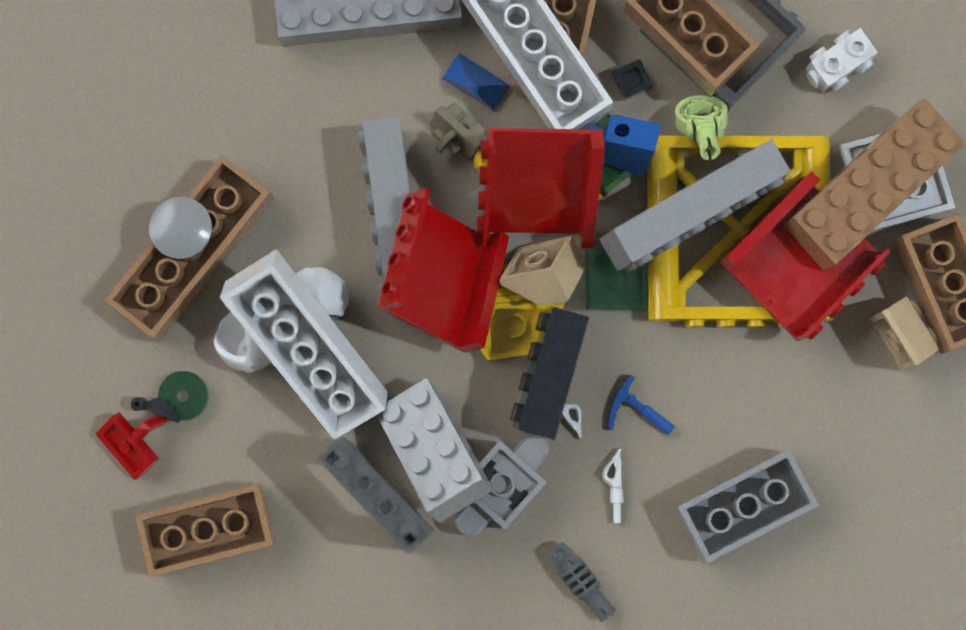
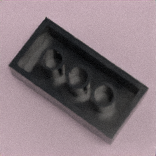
(550, 372)

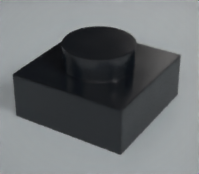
(632, 79)

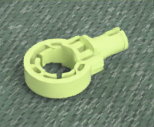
(702, 126)

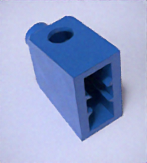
(629, 143)

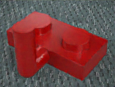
(128, 443)

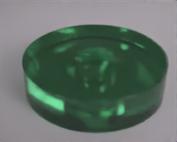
(197, 391)

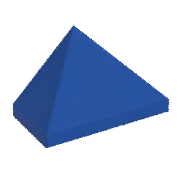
(476, 81)

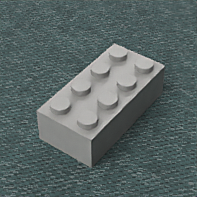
(433, 450)
(746, 506)

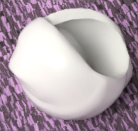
(327, 289)
(238, 347)

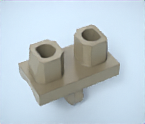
(453, 134)

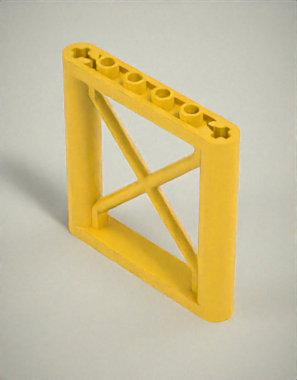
(665, 290)

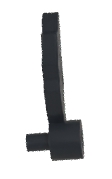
(159, 407)

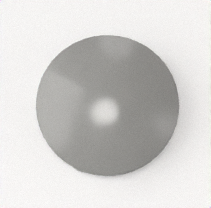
(180, 227)

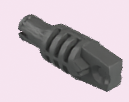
(580, 580)

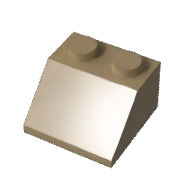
(545, 271)
(905, 333)

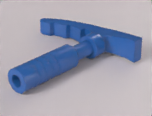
(645, 410)

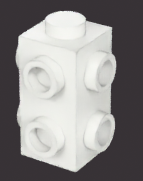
(833, 66)

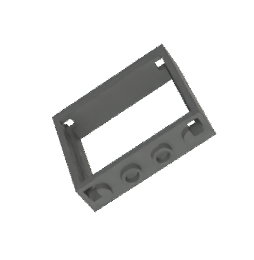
(785, 21)
(376, 494)

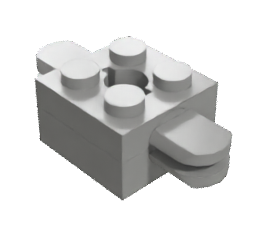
(512, 481)

